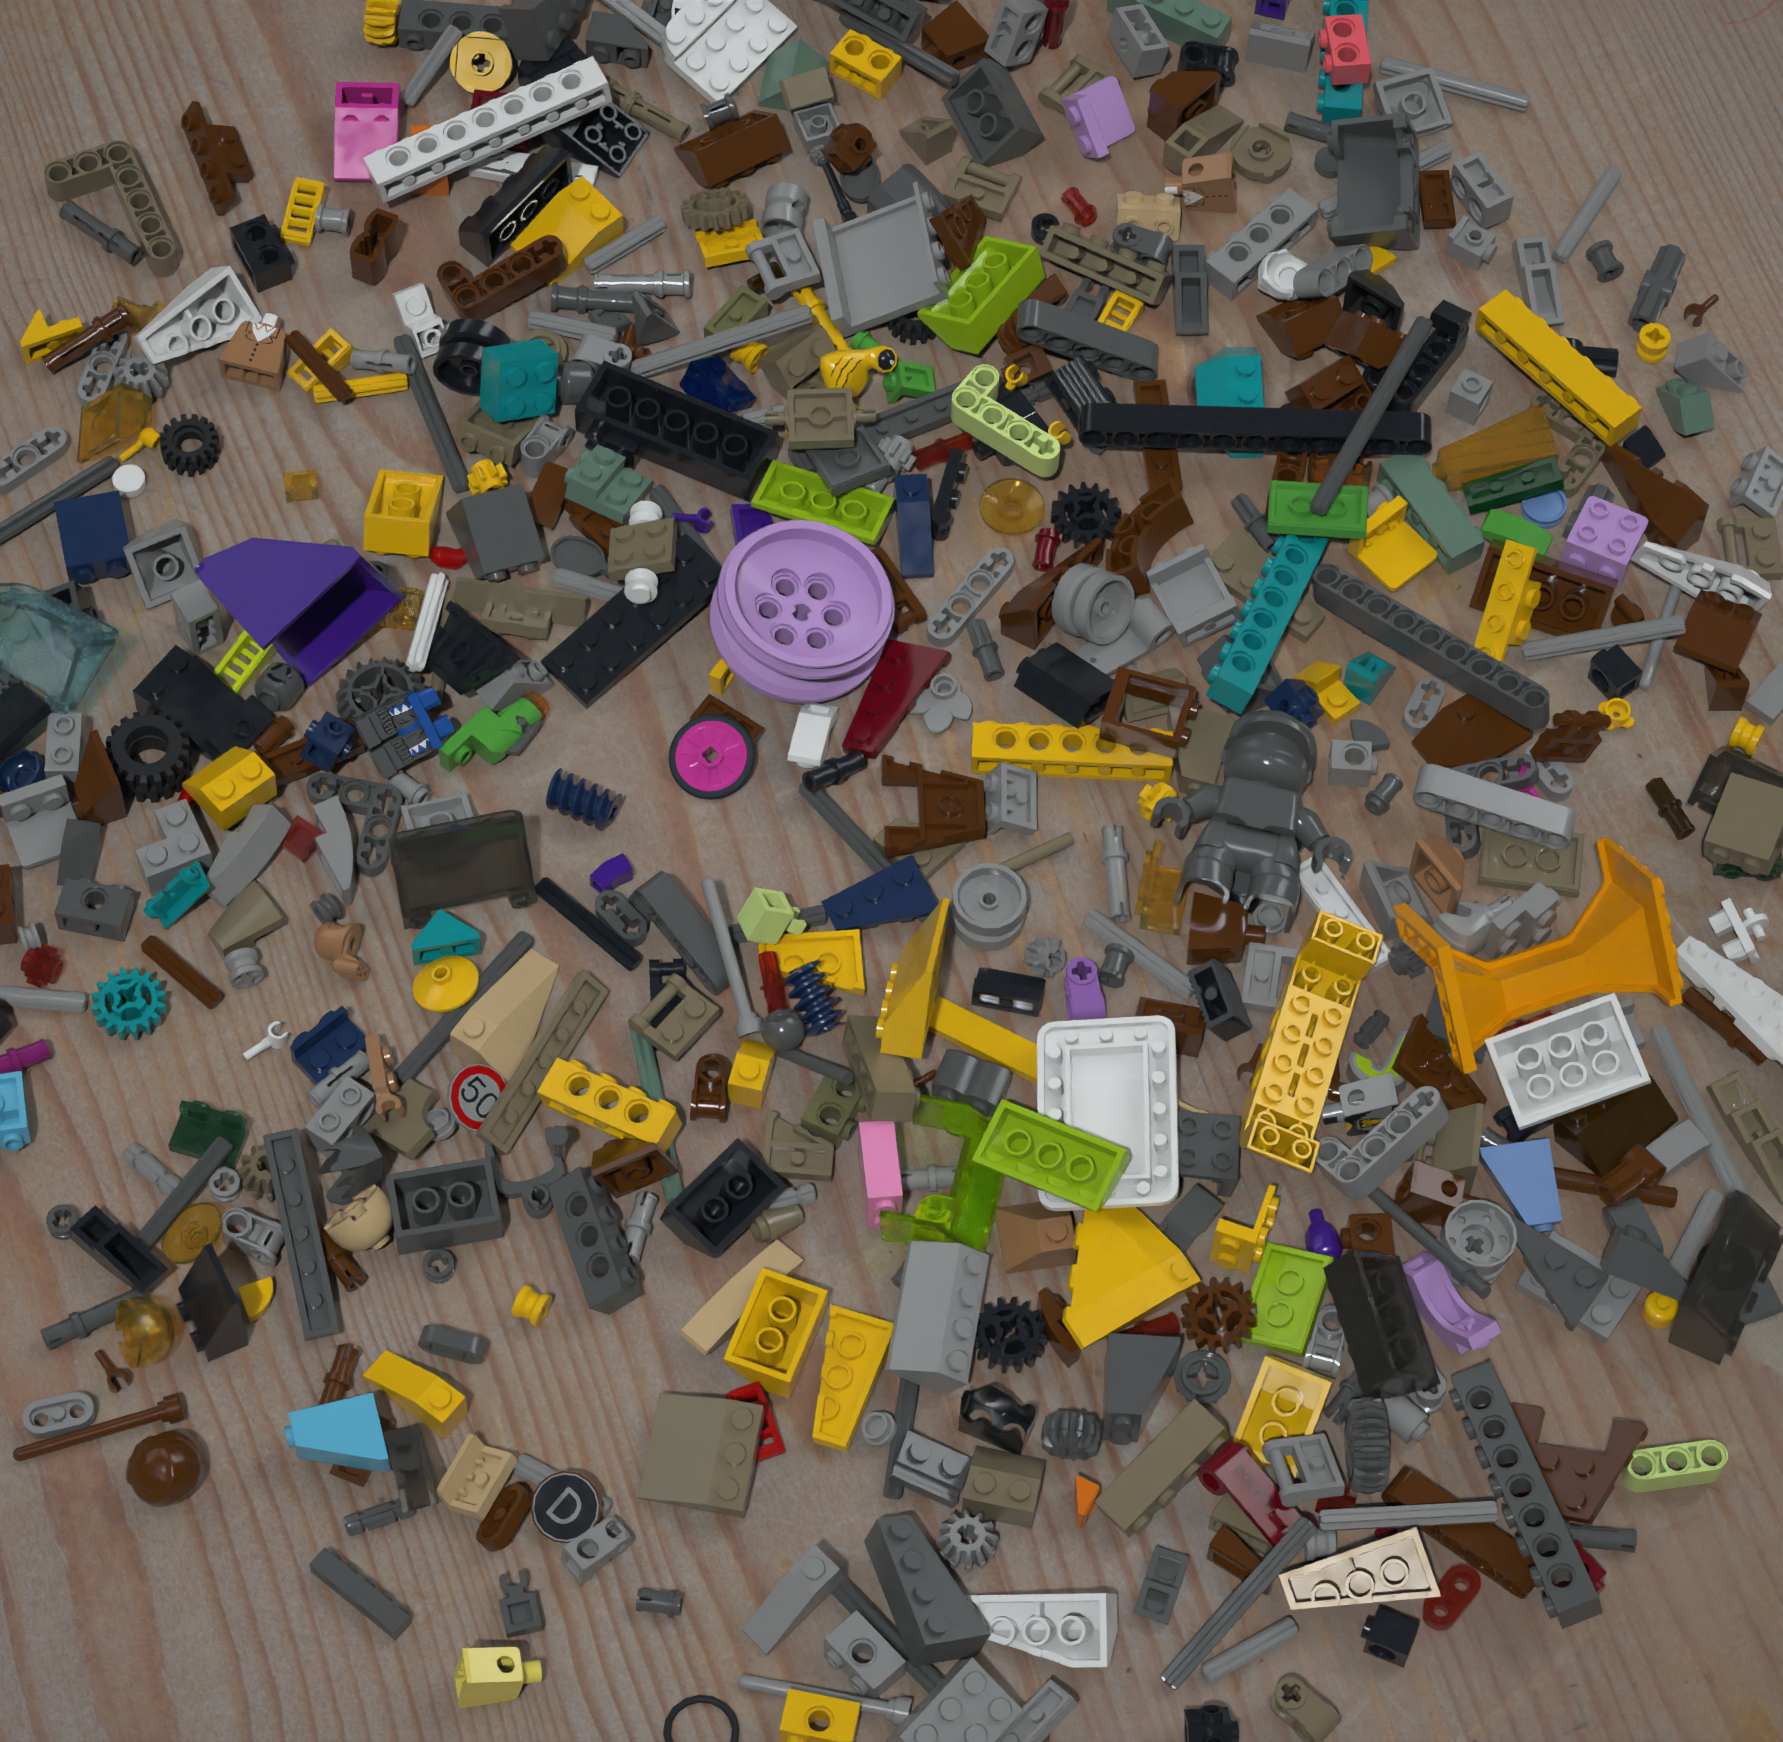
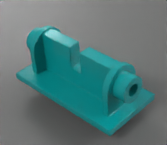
(179, 896)

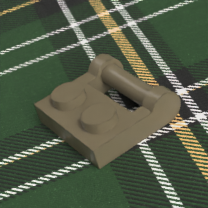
(1079, 65)
(991, 198)
(1759, 541)
(682, 1025)

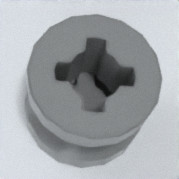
(243, 968)
(1320, 1545)

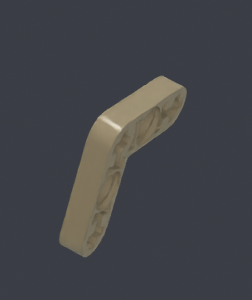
(1580, 435)

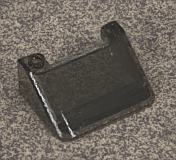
(461, 865)

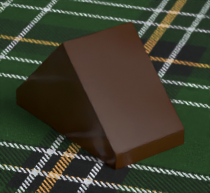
(1725, 689)

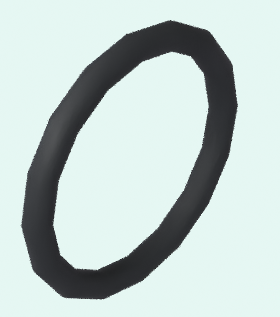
(701, 1699)

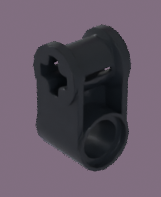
(1209, 57)

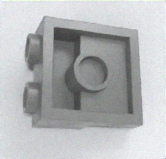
(1523, 922)

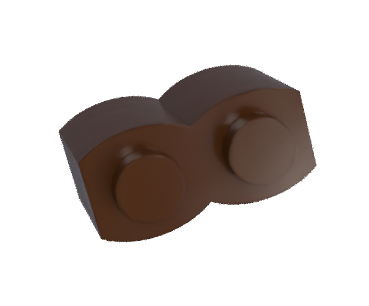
(375, 246)

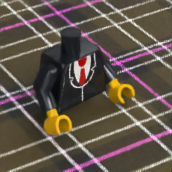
(1021, 406)

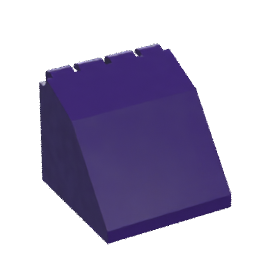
(300, 598)

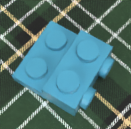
(13, 1112)

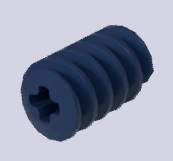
(582, 802)
(813, 999)

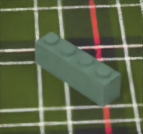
(1184, 20)
(1432, 511)

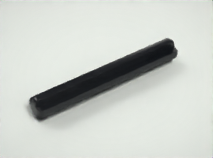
(588, 924)

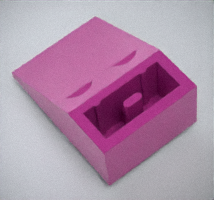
(364, 122)

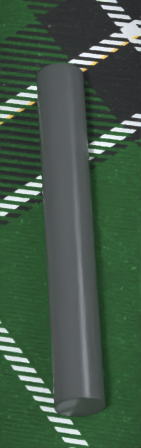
(817, 1065)

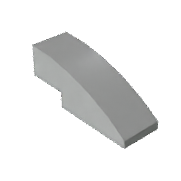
(1538, 278)
(335, 846)
(246, 852)

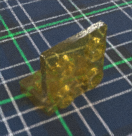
(1157, 895)

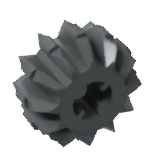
(1071, 1435)

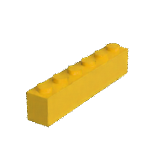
(1558, 367)

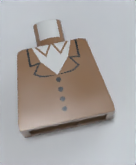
(1206, 183)
(256, 354)

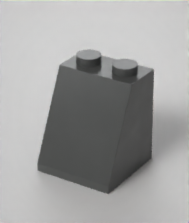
(497, 533)
(1134, 1382)

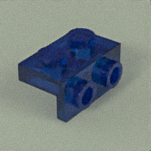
(716, 384)

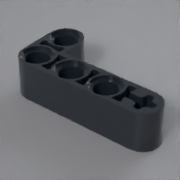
(1424, 366)

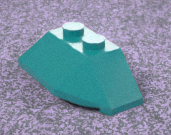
(1231, 380)

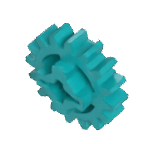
(129, 1003)

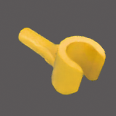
(148, 438)

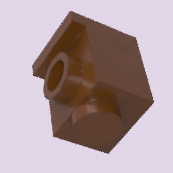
(1034, 359)

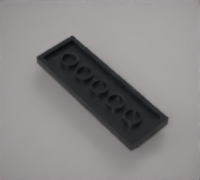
(627, 632)

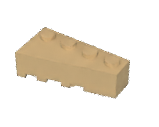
(1371, 1573)

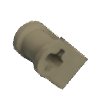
(1308, 1714)

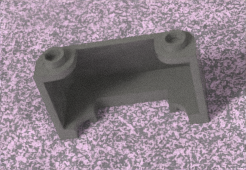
(1376, 182)

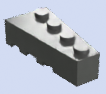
(922, 1595)

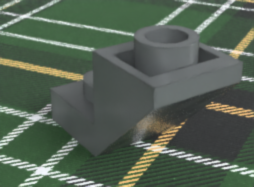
(1191, 1217)

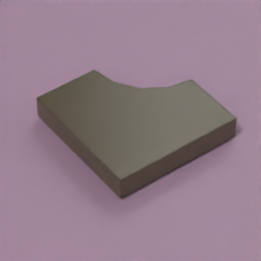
(408, 1133)

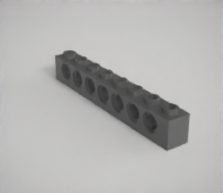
(1578, 1599)

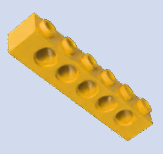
(1059, 762)

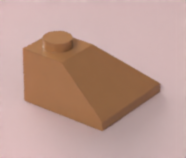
(1438, 872)
(1034, 1237)

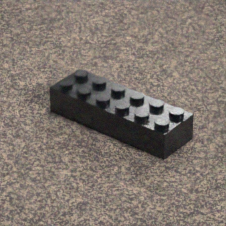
(679, 430)

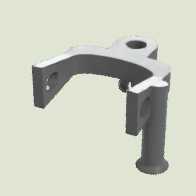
(537, 1187)

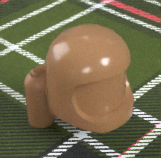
(340, 945)

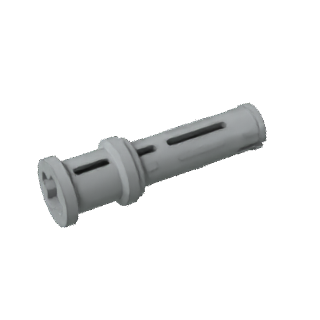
(658, 283)

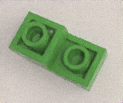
(1505, 526)

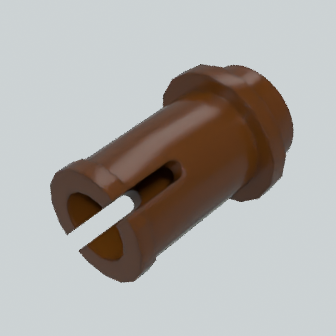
(274, 735)

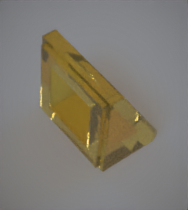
(301, 486)

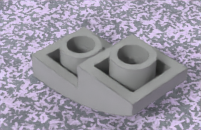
(1679, 1146)

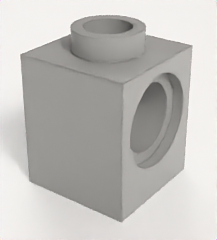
(1469, 396)
(1345, 774)

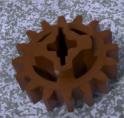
(1237, 1313)

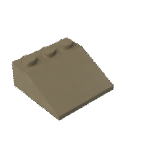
(702, 1453)

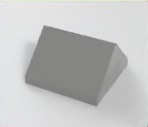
(1279, 46)
(1387, 886)

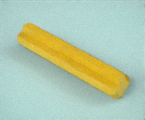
(365, 386)

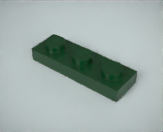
(1512, 485)

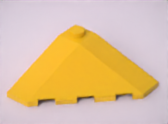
(1121, 1274)

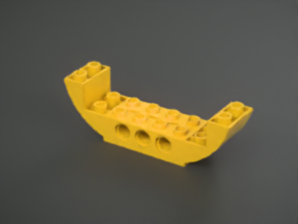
(1306, 1042)

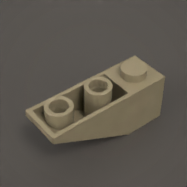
(1200, 136)

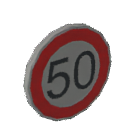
(473, 1094)

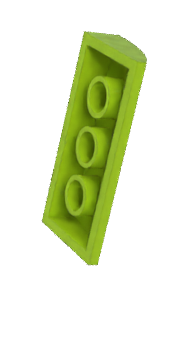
(803, 496)
(1051, 1156)

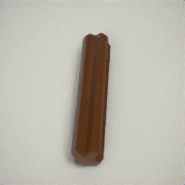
(318, 366)
(181, 972)

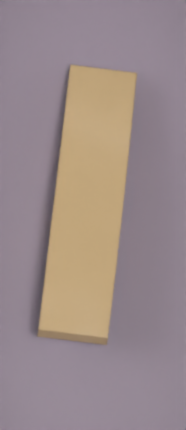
(721, 1314)

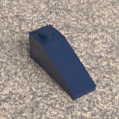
(913, 526)

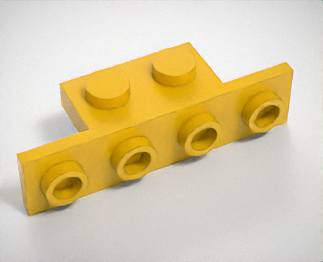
(1509, 602)

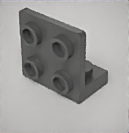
(1209, 1148)

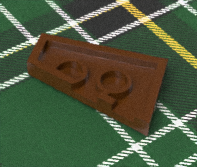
(960, 230)
(1425, 1063)

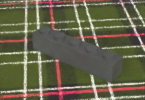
(360, 1593)

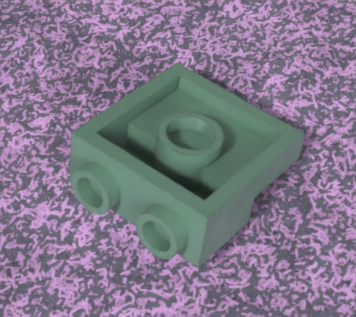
(605, 484)

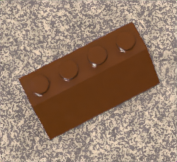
(1570, 596)

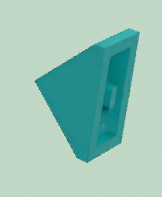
(1367, 676)
(445, 937)

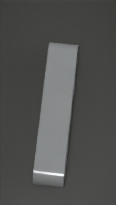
(1494, 806)

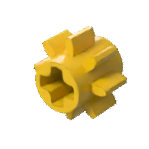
(486, 477)
(1151, 795)

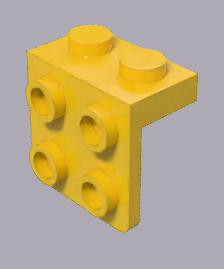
(1391, 547)
(1238, 1245)

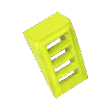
(250, 671)

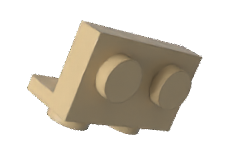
(1150, 212)
(475, 1478)

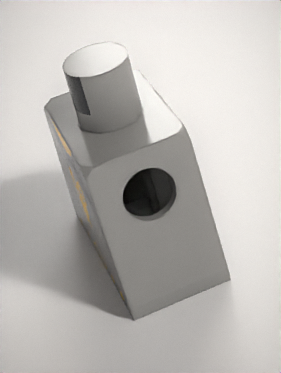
(1362, 1104)

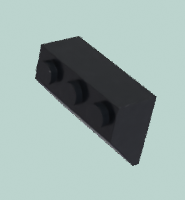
(723, 1200)

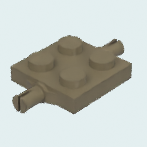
(820, 418)

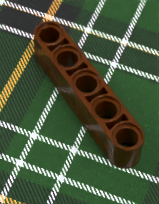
(1476, 1543)

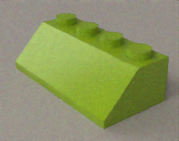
(984, 293)

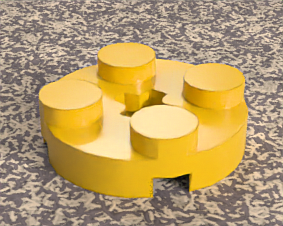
(470, 48)

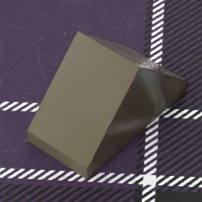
(806, 89)
(929, 137)

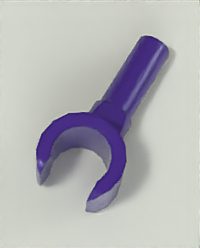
(699, 520)

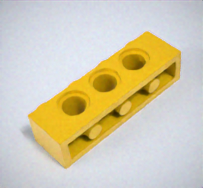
(567, 1078)

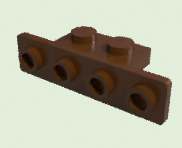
(217, 155)

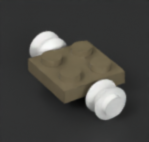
(642, 551)

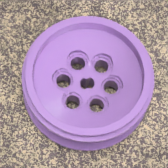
(801, 562)

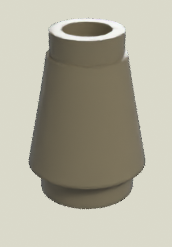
(775, 1223)

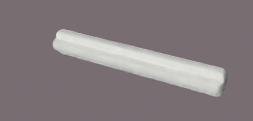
(426, 622)

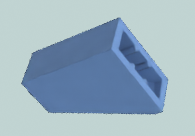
(1526, 1181)

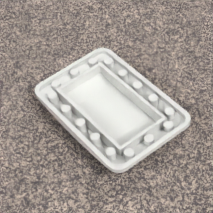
(1119, 1086)

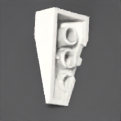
(199, 316)
(1058, 1627)

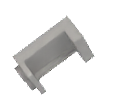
(1193, 595)

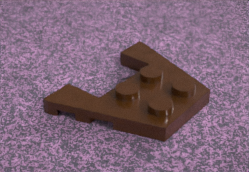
(947, 804)
(1579, 1478)

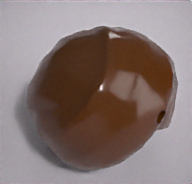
(164, 1468)

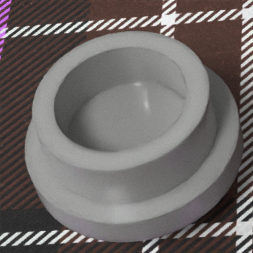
(1270, 915)
(441, 1123)
(879, 1429)

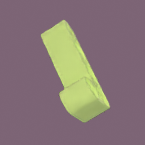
(1037, 449)

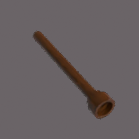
(166, 1410)

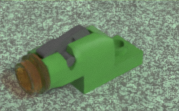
(495, 735)

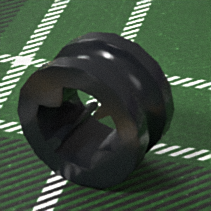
(1038, 221)

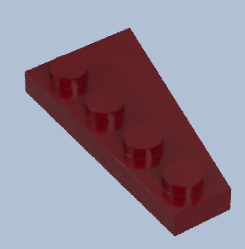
(891, 693)

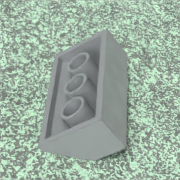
(937, 1314)

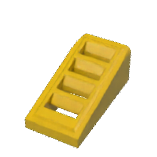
(307, 193)
(1126, 302)
(323, 346)

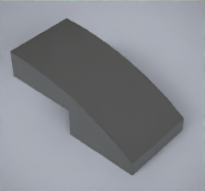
(1161, 1585)

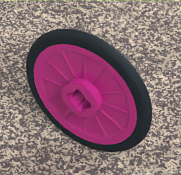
(696, 742)

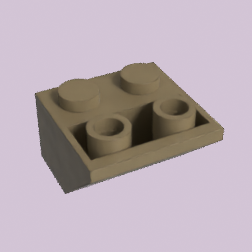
(797, 360)

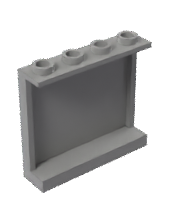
(882, 264)

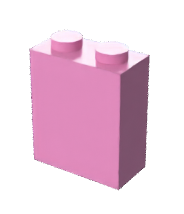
(879, 1170)

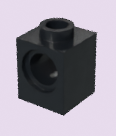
(1614, 673)
(1389, 1637)

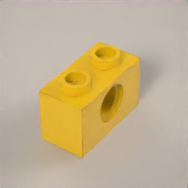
(805, 1707)

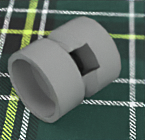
(783, 209)

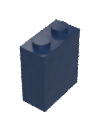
(93, 537)

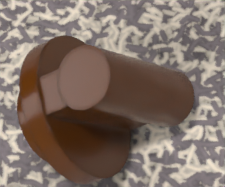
(1625, 611)

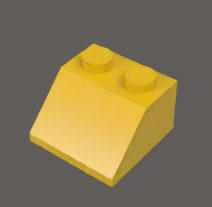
(232, 786)

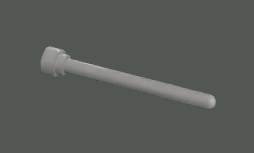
(1658, 644)
(747, 1022)
(894, 1710)

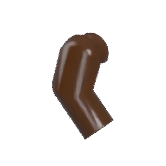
(629, 340)

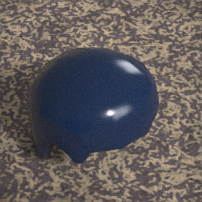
(21, 770)

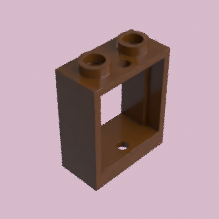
(1154, 689)

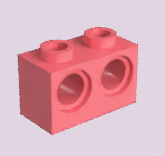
(1345, 49)

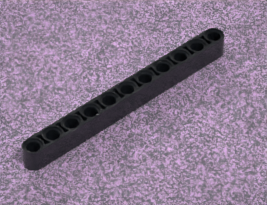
(1248, 428)

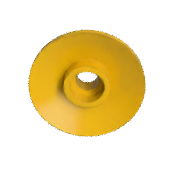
(445, 983)

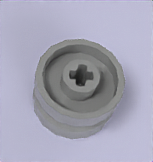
(1093, 603)
(988, 906)

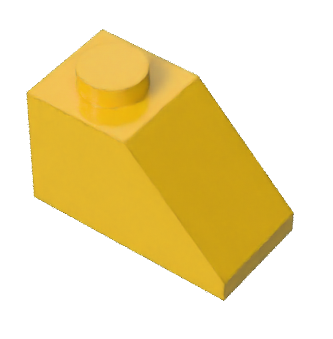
(751, 1073)

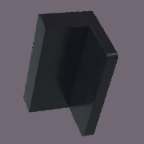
(1008, 991)

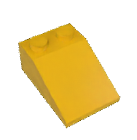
(579, 219)
(402, 513)
(1282, 1405)

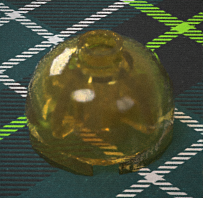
(147, 1331)

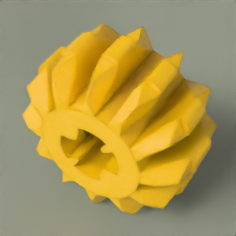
(382, 21)

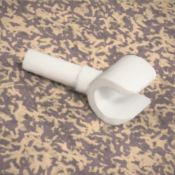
(270, 1041)

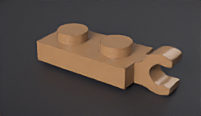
(383, 1080)

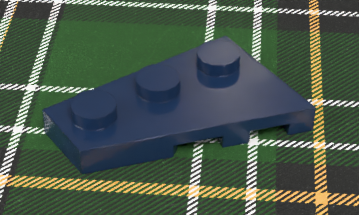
(884, 897)

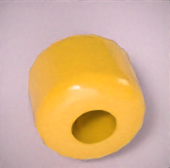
(1659, 1310)

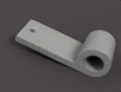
(1144, 633)

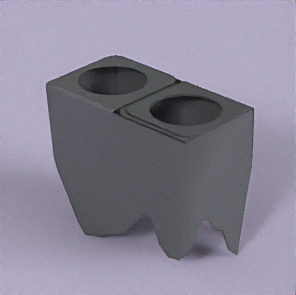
(360, 1167)

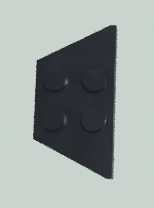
(466, 652)

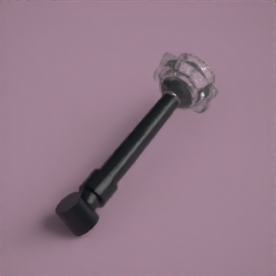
(817, 159)

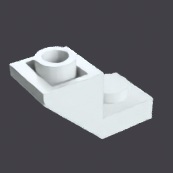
(419, 319)
(811, 734)

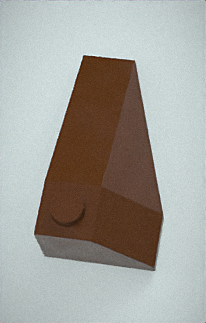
(1671, 508)
(1029, 613)

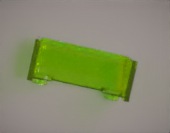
(975, 1192)

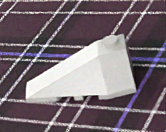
(1697, 572)

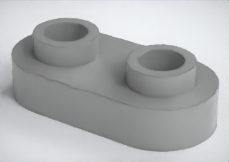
(58, 1413)

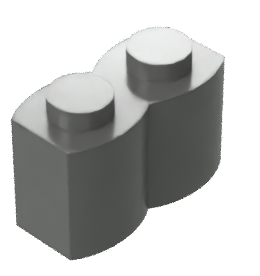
(971, 1081)

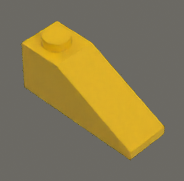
(418, 1392)

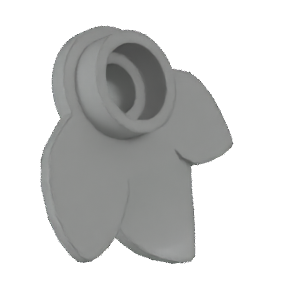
(941, 708)

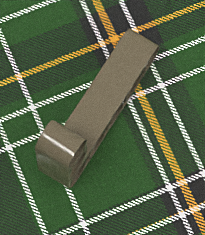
(117, 167)

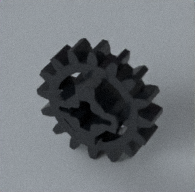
(1085, 514)
(1016, 1348)

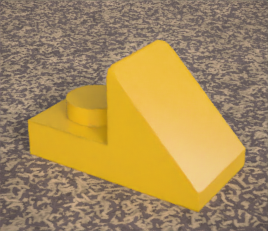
(41, 339)
(1332, 693)

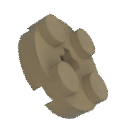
(1261, 167)

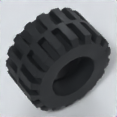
(147, 733)

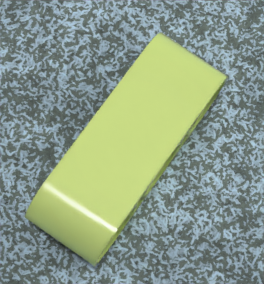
(1687, 1455)

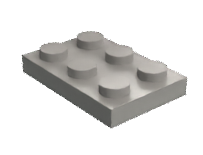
(1607, 1307)

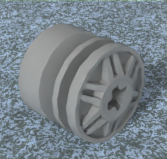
(1480, 1236)

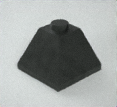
(1373, 297)

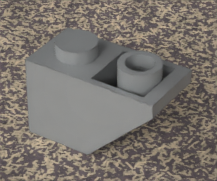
(1710, 364)
(513, 682)

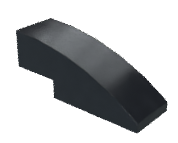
(117, 1250)

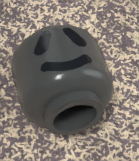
(279, 686)

